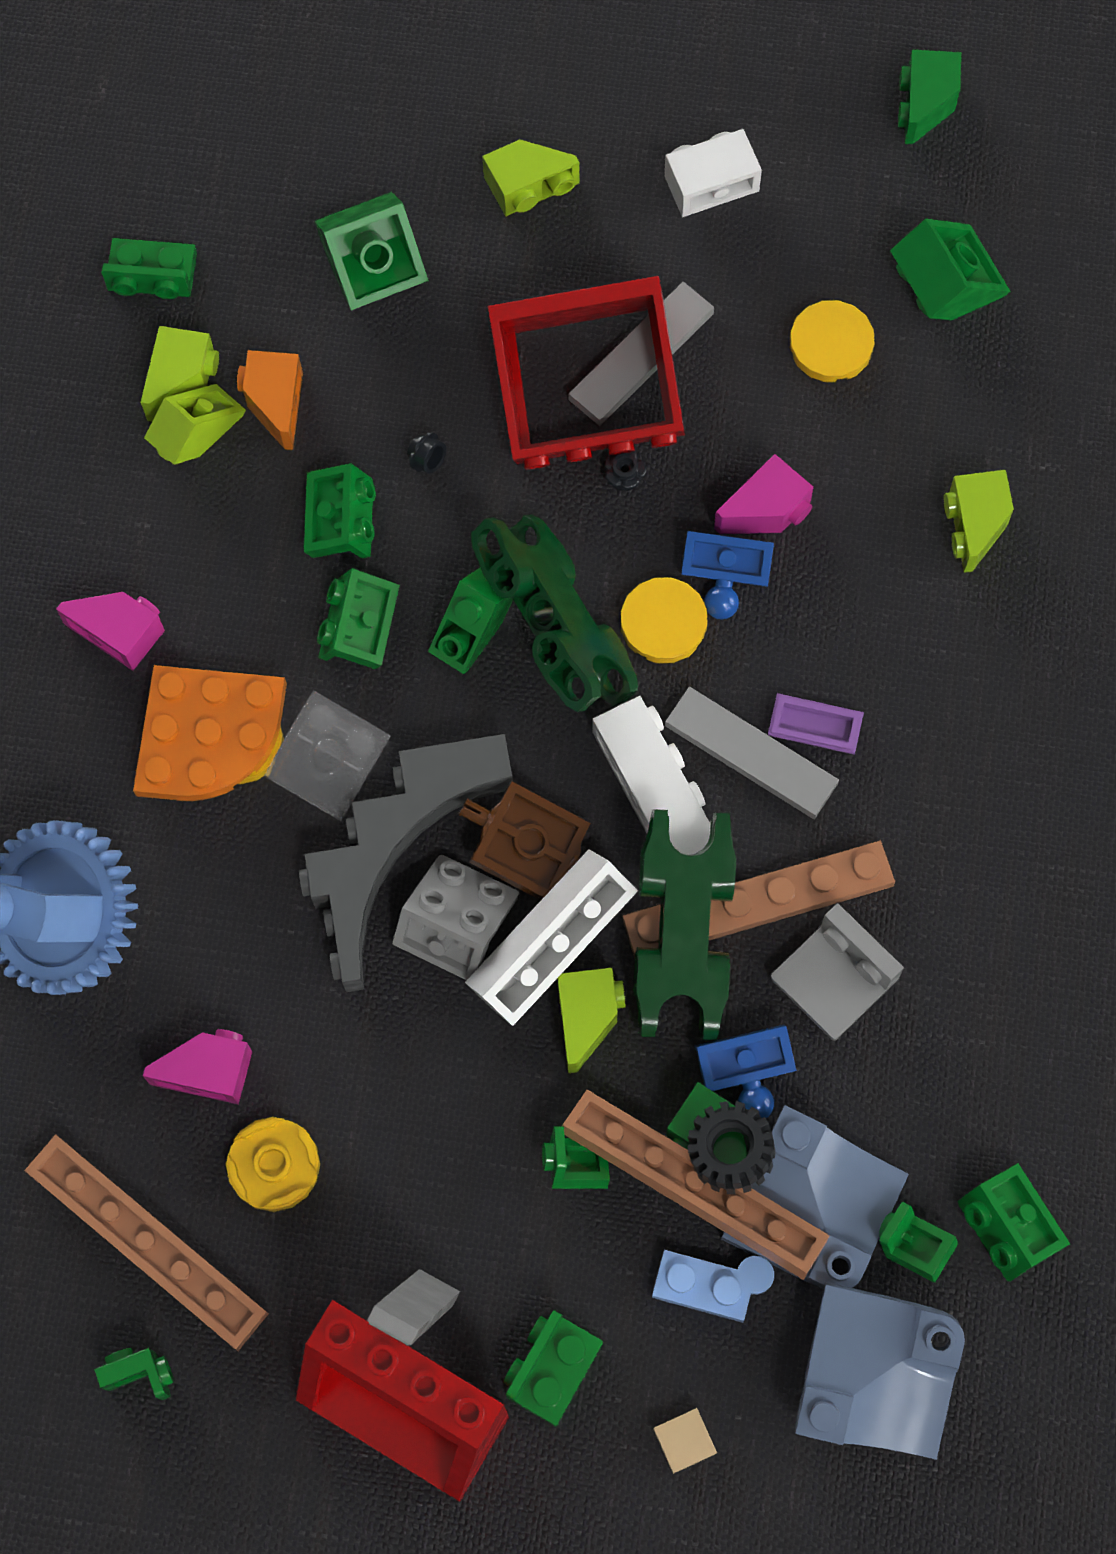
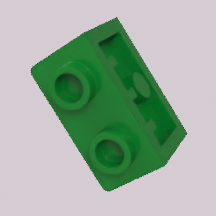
(150, 268)
(339, 512)
(358, 618)
(1012, 1222)
(552, 1368)

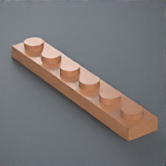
(781, 894)
(669, 1171)
(147, 1242)

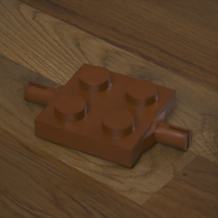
(526, 840)

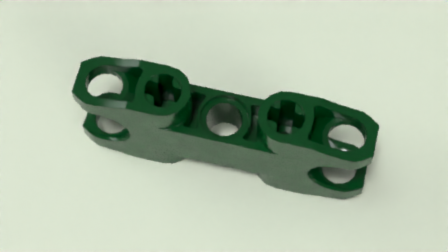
(566, 636)
(682, 958)

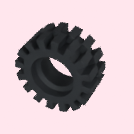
(731, 1120)

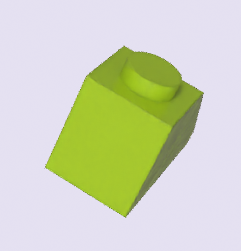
(178, 364)
(192, 422)
(588, 1011)

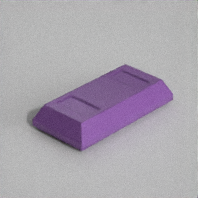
(815, 723)

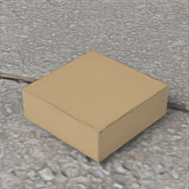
(684, 1440)

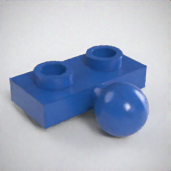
(726, 562)
(746, 1061)

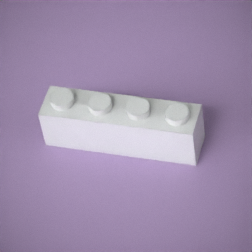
(652, 772)
(551, 936)

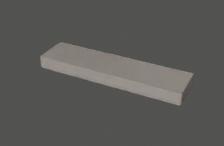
(635, 357)
(751, 752)
(413, 1307)

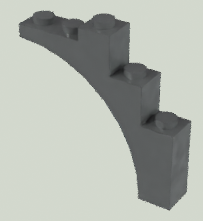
(349, 878)

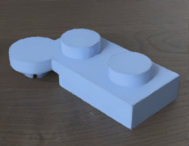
(710, 1285)

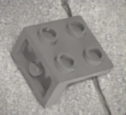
(453, 916)
(837, 973)

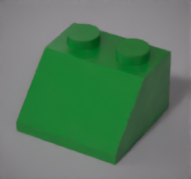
(372, 250)
(948, 269)

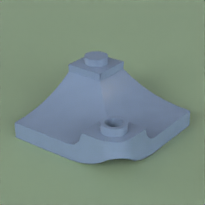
(832, 1189)
(877, 1373)

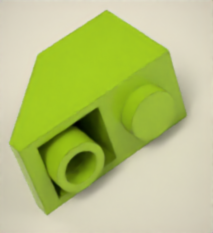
(528, 174)
(980, 512)

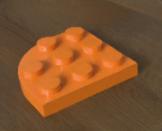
(206, 731)

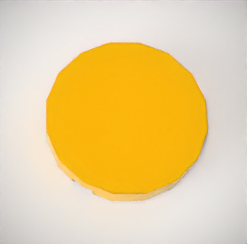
(832, 341)
(663, 620)
(273, 1164)

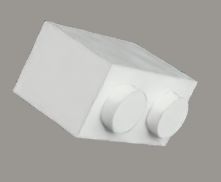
(712, 172)

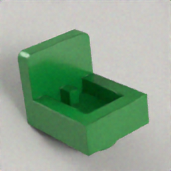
(573, 1164)
(916, 1243)
(127, 1367)

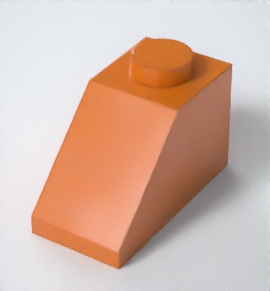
(273, 391)

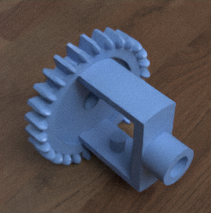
(62, 907)

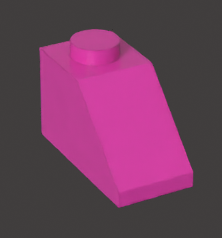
(766, 501)
(115, 624)
(204, 1067)

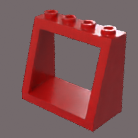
(571, 308)
(398, 1401)

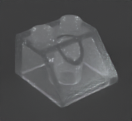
(327, 755)

